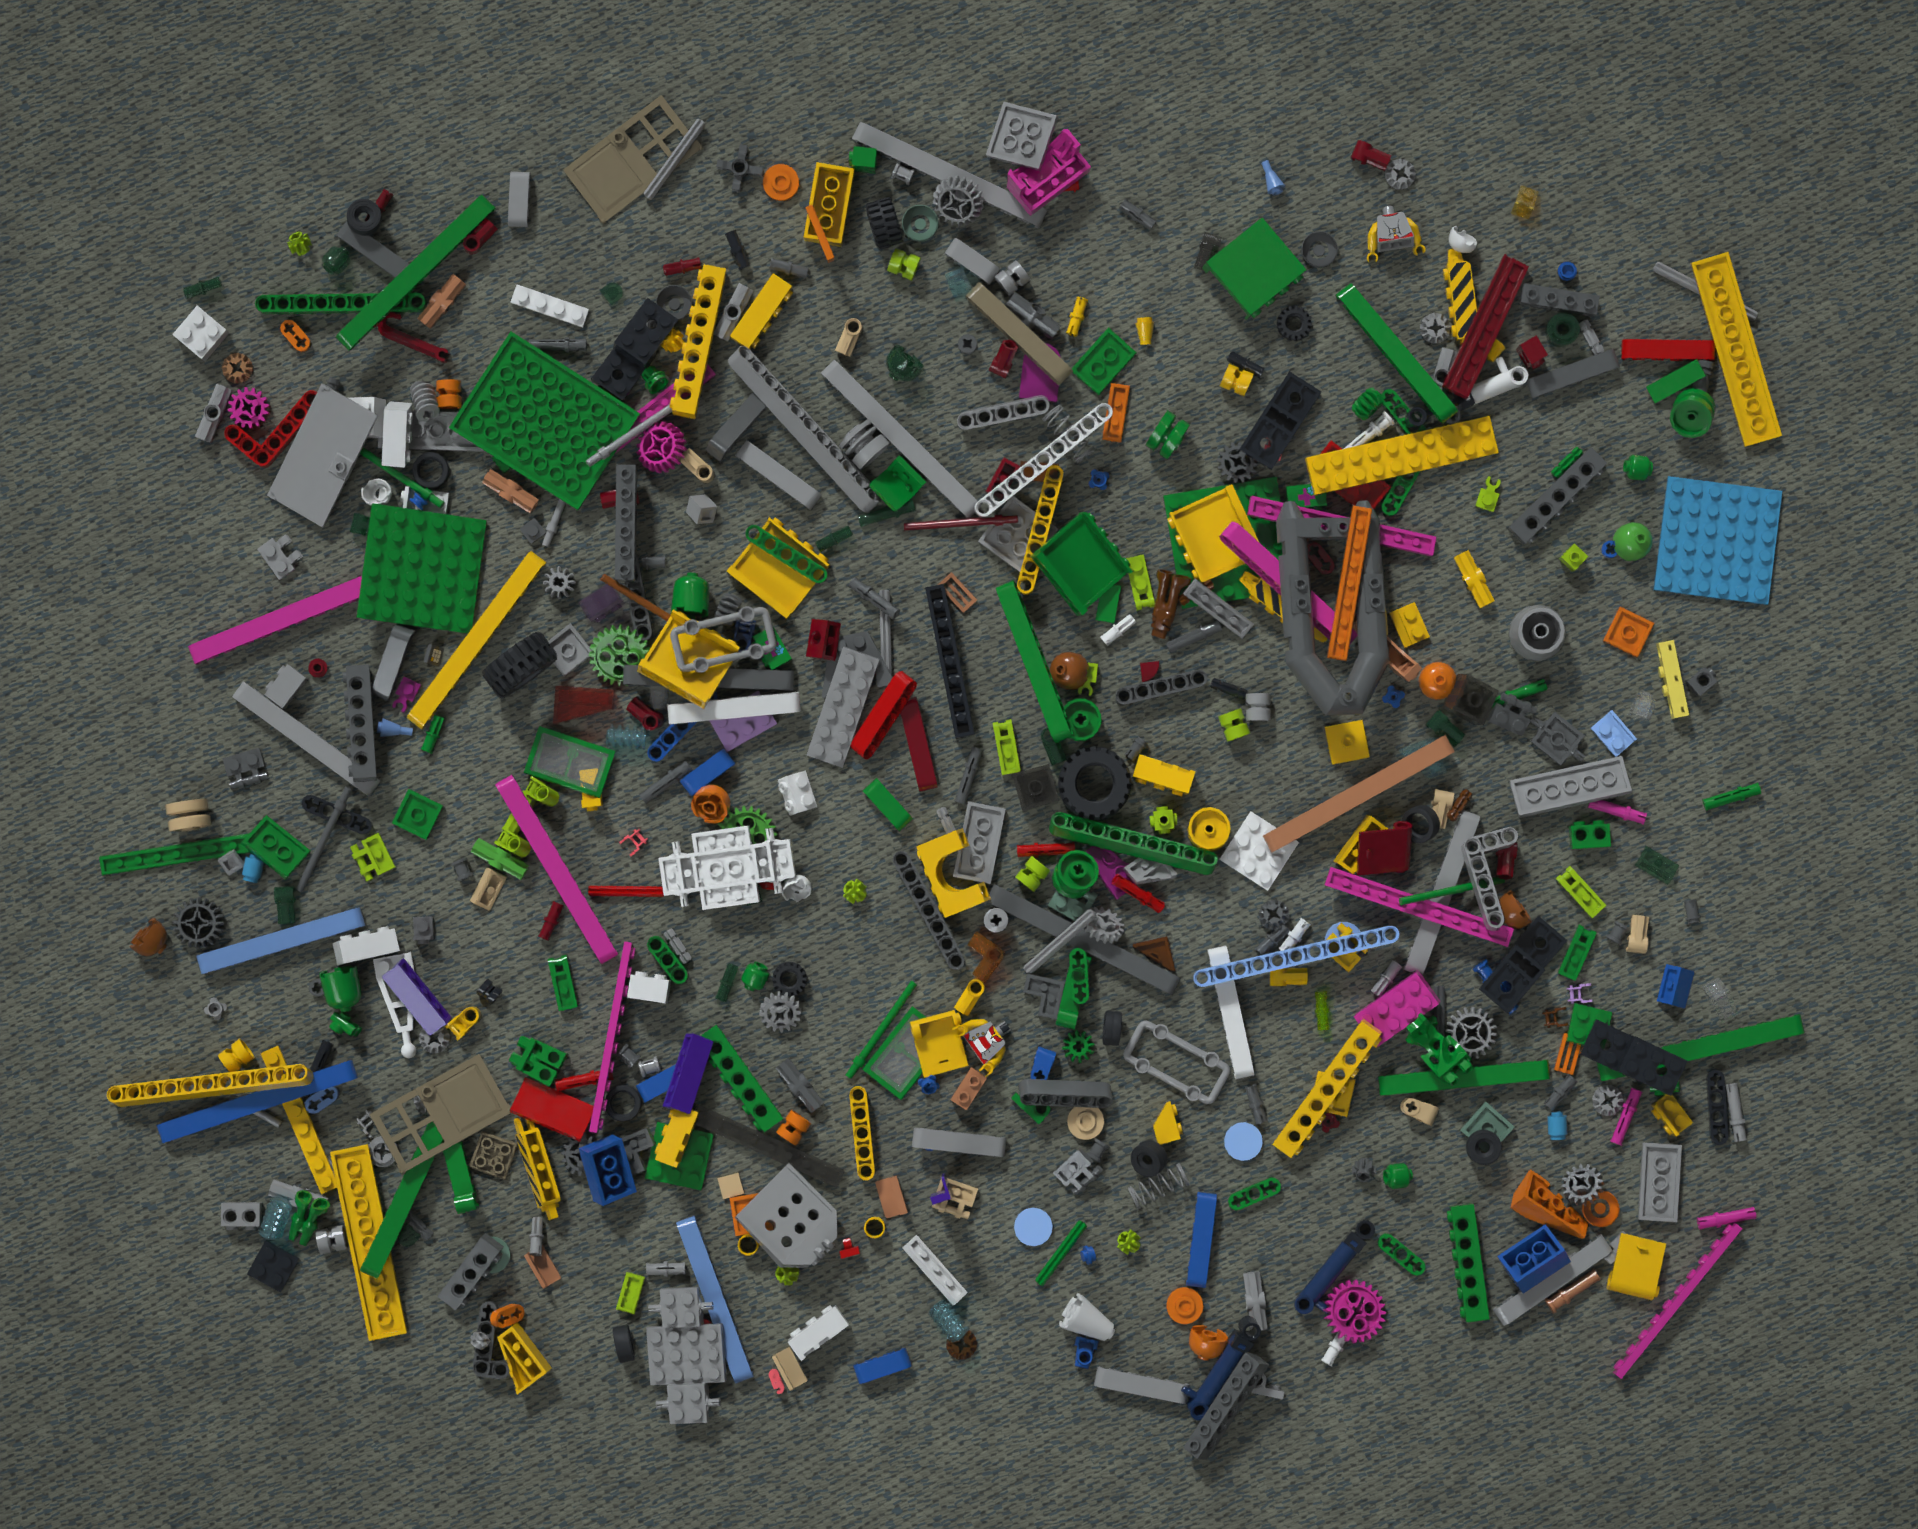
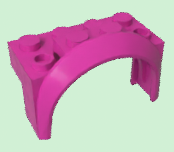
(1037, 188)

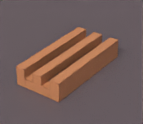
(968, 604)

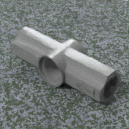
(739, 300)
(1443, 365)
(217, 401)
(288, 1191)
(1255, 1298)

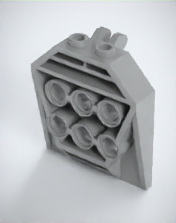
(777, 1194)

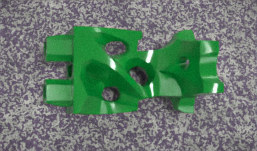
(1424, 1034)

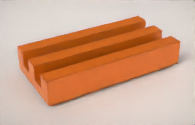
(1560, 1053)

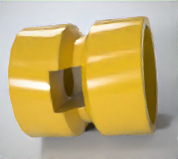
(1236, 380)
(236, 1056)

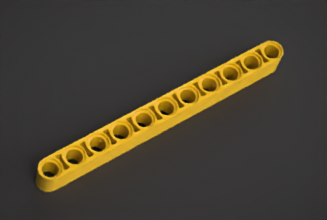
(475, 639)
(218, 1088)

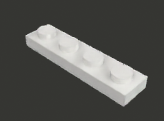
(549, 306)
(935, 1270)

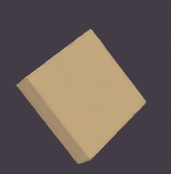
(730, 1185)

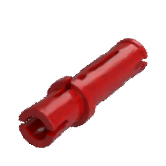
(1044, 849)
(1145, 897)
(579, 1080)

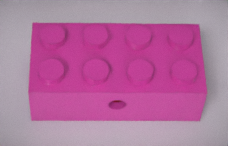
(1399, 1006)

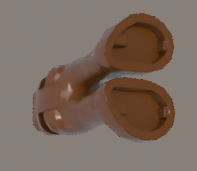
(1163, 612)

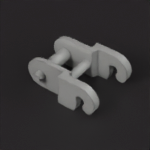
(360, 1121)

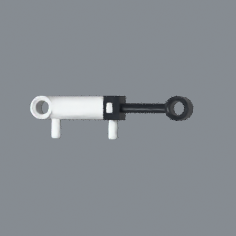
(1480, 392)

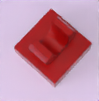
(849, 1249)

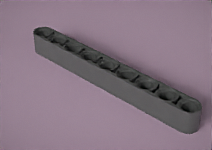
(733, 679)

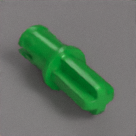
(433, 734)

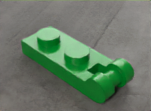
(1576, 953)
(563, 983)

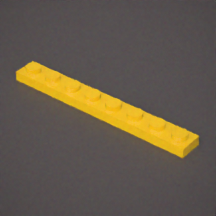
(304, 1130)

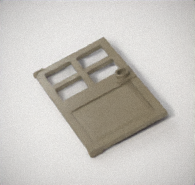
(615, 169)
(458, 1105)

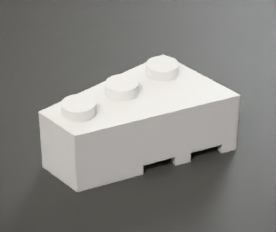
(397, 434)
(365, 945)

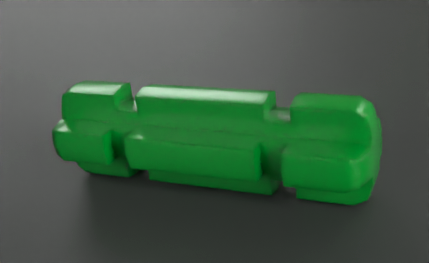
(1567, 462)

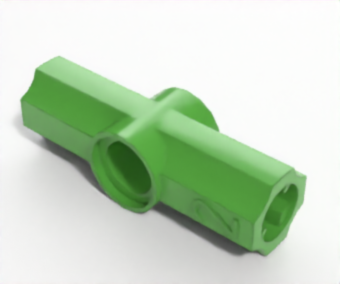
(499, 858)

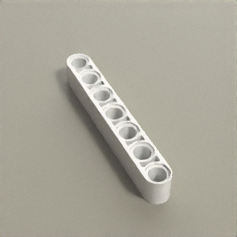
(734, 708)
(1231, 1016)

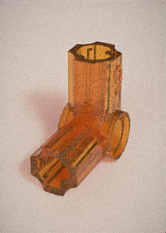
(985, 947)

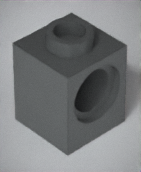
(1693, 683)

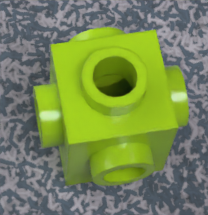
(1155, 820)

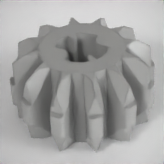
(561, 575)

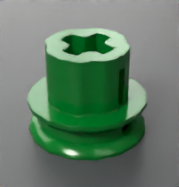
(654, 379)

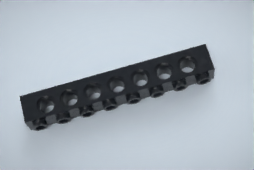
(949, 661)

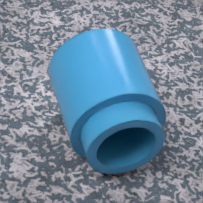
(252, 868)
(1557, 1125)

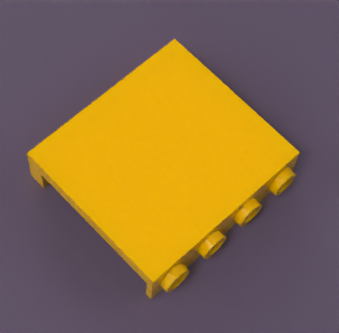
(1200, 528)
(772, 579)
(662, 667)

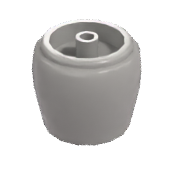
(1524, 636)

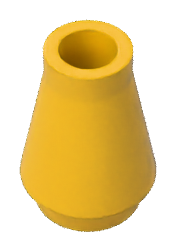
(1145, 329)

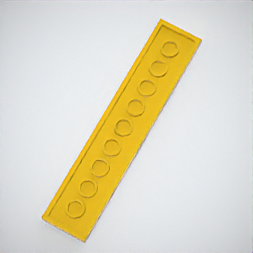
(1736, 349)
(1401, 455)
(362, 1219)

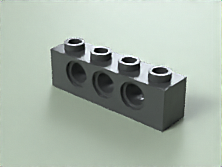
(1559, 300)
(451, 1294)

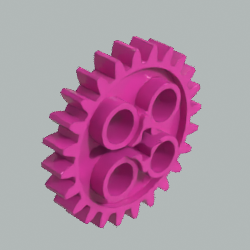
(1340, 1300)

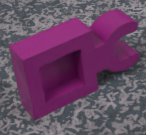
(407, 691)

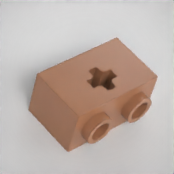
(968, 1088)

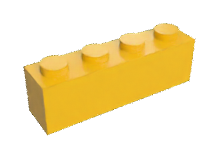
(761, 312)

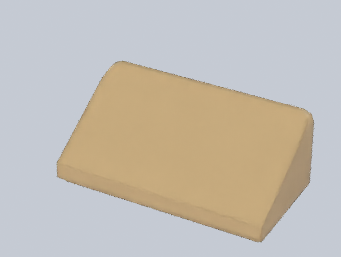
(488, 889)

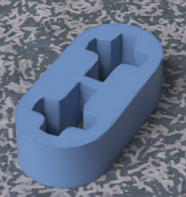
(324, 1103)

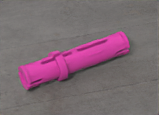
(1618, 810)
(1626, 1116)
(1726, 1218)

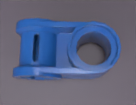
(1043, 1061)

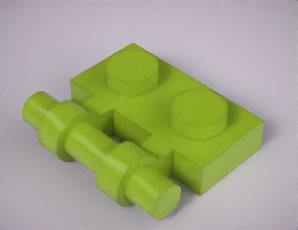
(378, 854)

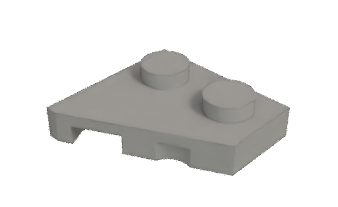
(1147, 871)

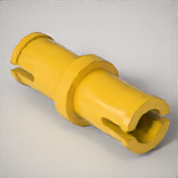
(1077, 316)

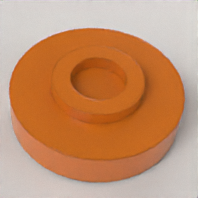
(781, 182)
(1600, 1209)
(1184, 1305)

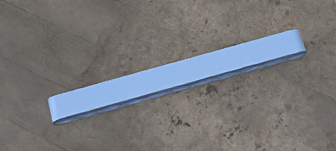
(1305, 956)

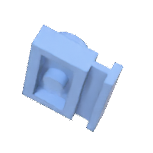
(1613, 733)

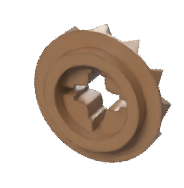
(237, 377)

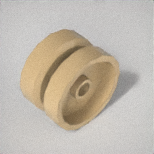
(188, 816)

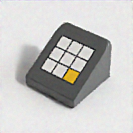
(433, 655)

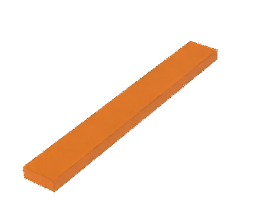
(1349, 583)

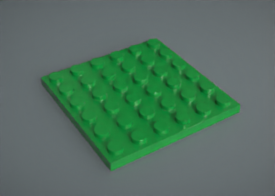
(421, 568)
(1228, 584)

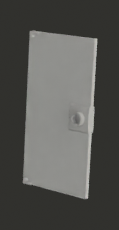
(322, 455)

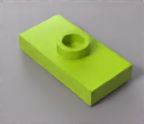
(630, 1293)

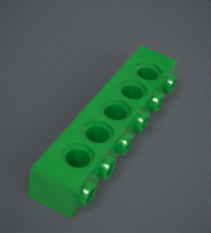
(750, 1083)
(1480, 1310)

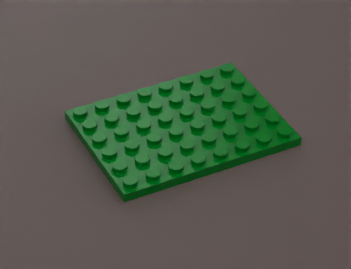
(543, 420)

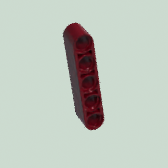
(918, 746)

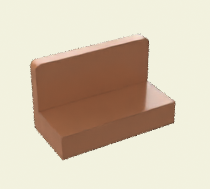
(891, 1197)
(543, 1268)

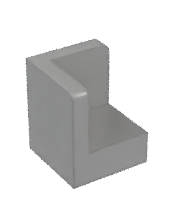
(701, 509)

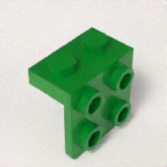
(897, 484)

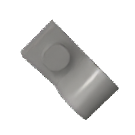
(1271, 1391)

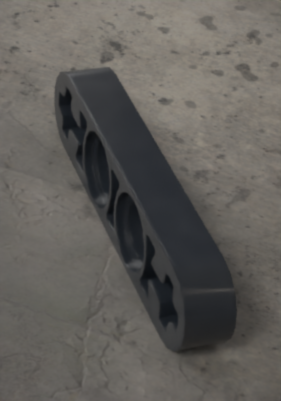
(325, 803)
(1714, 1107)

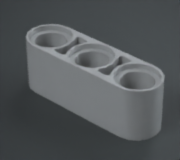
(518, 199)
(972, 260)

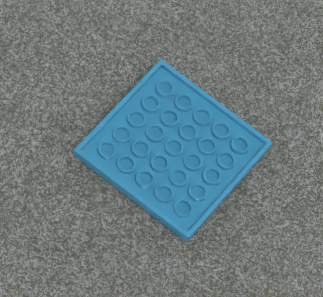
(1717, 540)

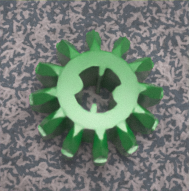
(1367, 404)
(1073, 1042)

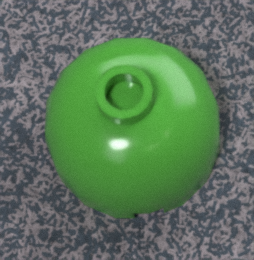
(1632, 541)

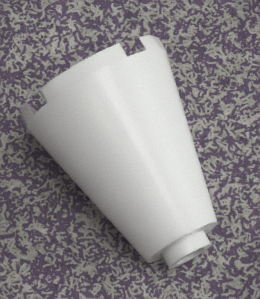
(1086, 1319)

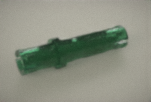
(885, 513)

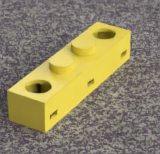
(1672, 678)

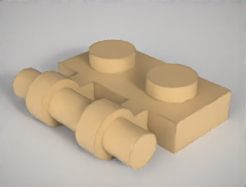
(961, 1193)

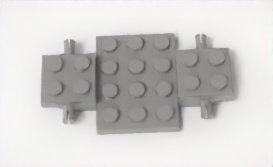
(685, 1355)

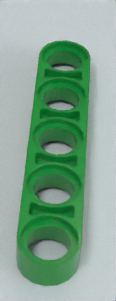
(780, 546)

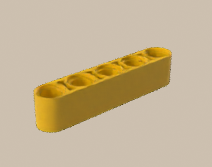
(862, 1142)

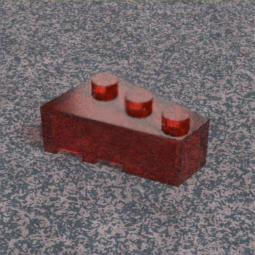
(580, 702)

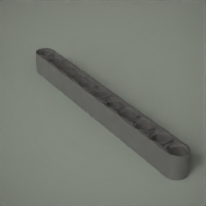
(1107, 952)

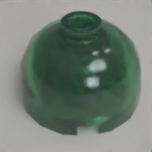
(902, 365)

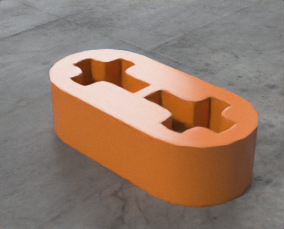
(292, 338)
(508, 1319)

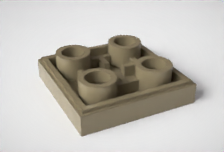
(493, 1155)

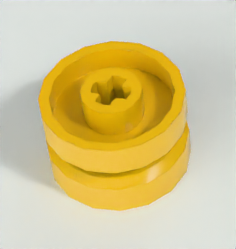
(1209, 840)

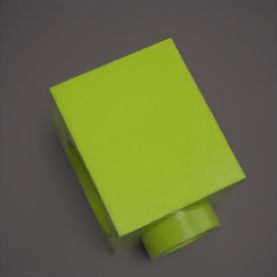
(1573, 557)

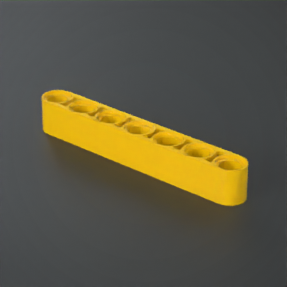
(1045, 521)

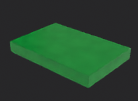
(1103, 361)
(276, 847)

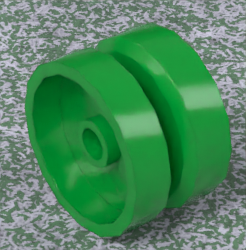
(1692, 413)
(1168, 435)
(1090, 714)
(1075, 874)

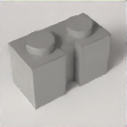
(285, 686)

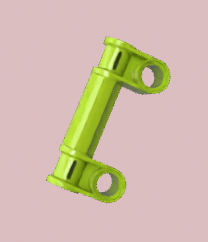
(509, 837)

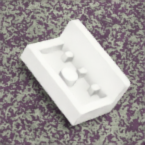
(797, 793)

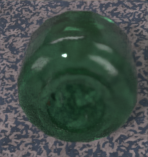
(336, 260)

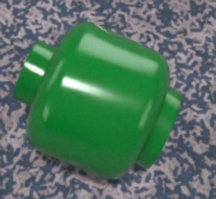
(1638, 467)
(755, 976)
(1397, 1176)

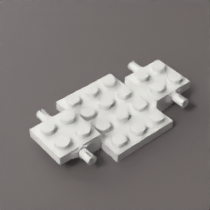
(726, 867)

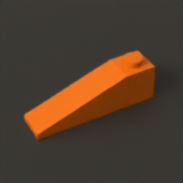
(1540, 1205)

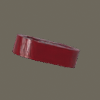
(1323, 555)

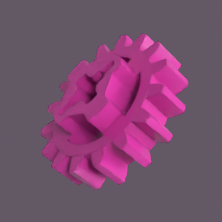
(241, 411)

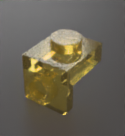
(1524, 202)

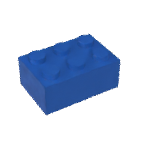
(607, 1170)
(1534, 1259)

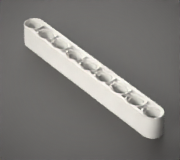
(1051, 455)

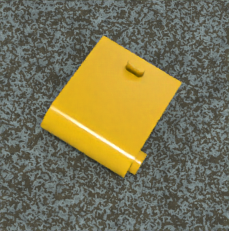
(937, 1044)
(1637, 1270)

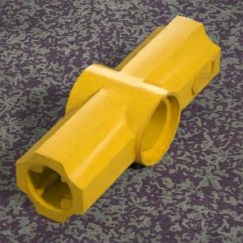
(1474, 578)

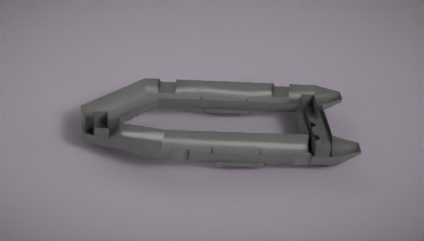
(1297, 612)

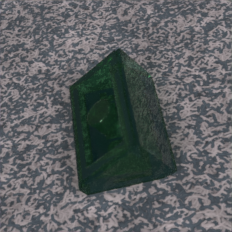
(1657, 865)

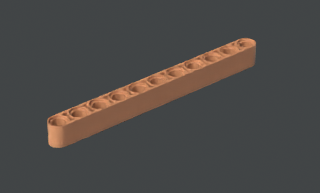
(1358, 793)

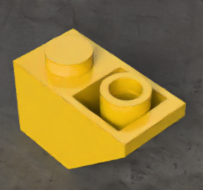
(1165, 1125)

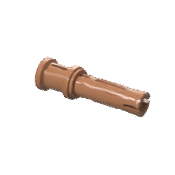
(1565, 1295)

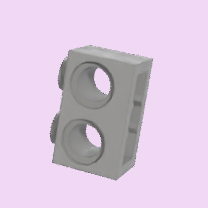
(241, 1210)

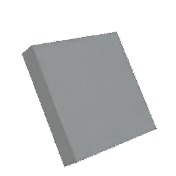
(570, 649)

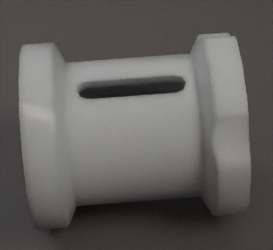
(903, 173)
(649, 1066)

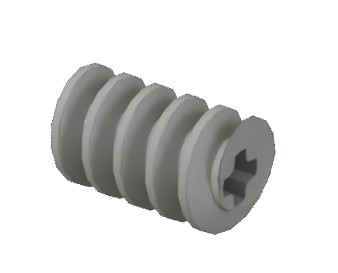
(424, 401)
(1000, 914)

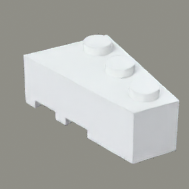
(817, 1331)

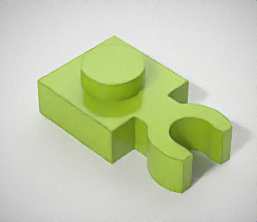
(1487, 497)
(1092, 675)

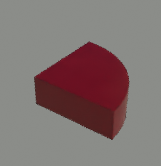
(1148, 670)

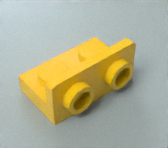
(1671, 1114)

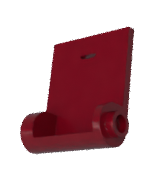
(1385, 850)

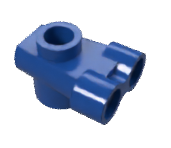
(1085, 1347)

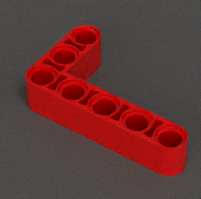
(278, 433)

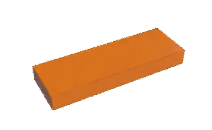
(820, 233)
(1118, 401)

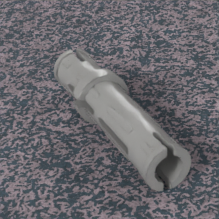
(1736, 1113)

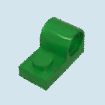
(1030, 1109)

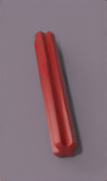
(631, 891)

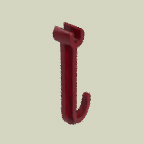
(410, 341)

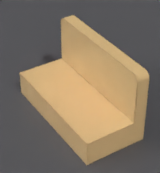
(789, 1368)

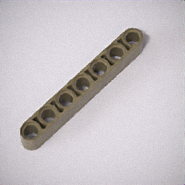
(1018, 332)

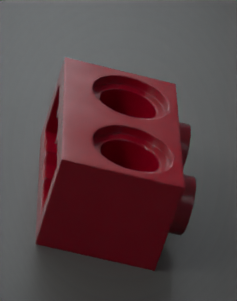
(1532, 353)

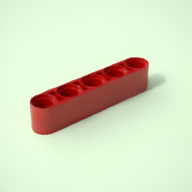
(1667, 349)
(883, 715)

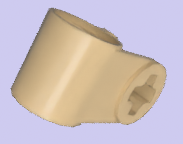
(1422, 1111)

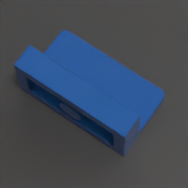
(1675, 986)

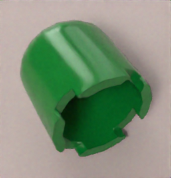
(691, 596)
(341, 987)

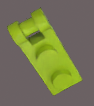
(1140, 582)
(1006, 748)
(1581, 892)

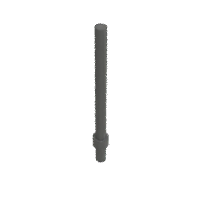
(340, 806)

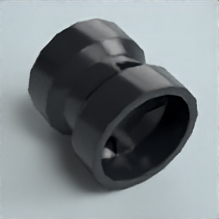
(489, 991)

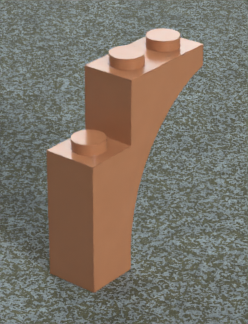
(1399, 661)

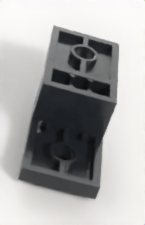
(634, 349)
(1280, 420)
(1522, 964)
(1633, 1057)

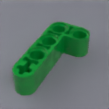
(1068, 1008)
(460, 1178)

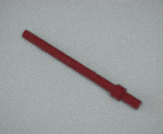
(998, 520)

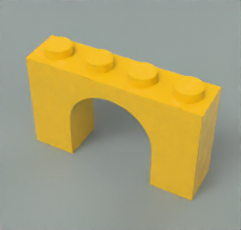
(933, 856)

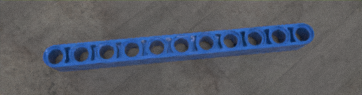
(254, 1102)

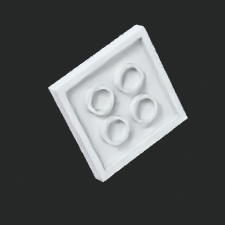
(1251, 854)

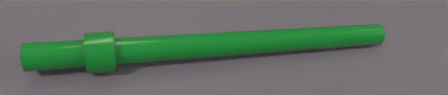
(426, 494)
(1446, 891)
(859, 1060)

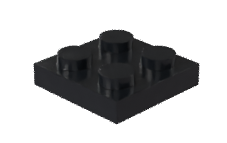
(273, 1266)

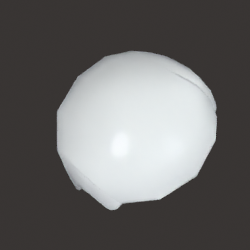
(1461, 241)
(369, 492)
(798, 883)

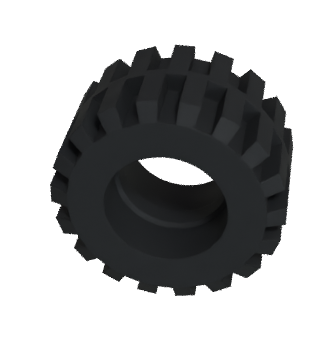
(884, 223)

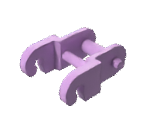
(1571, 989)

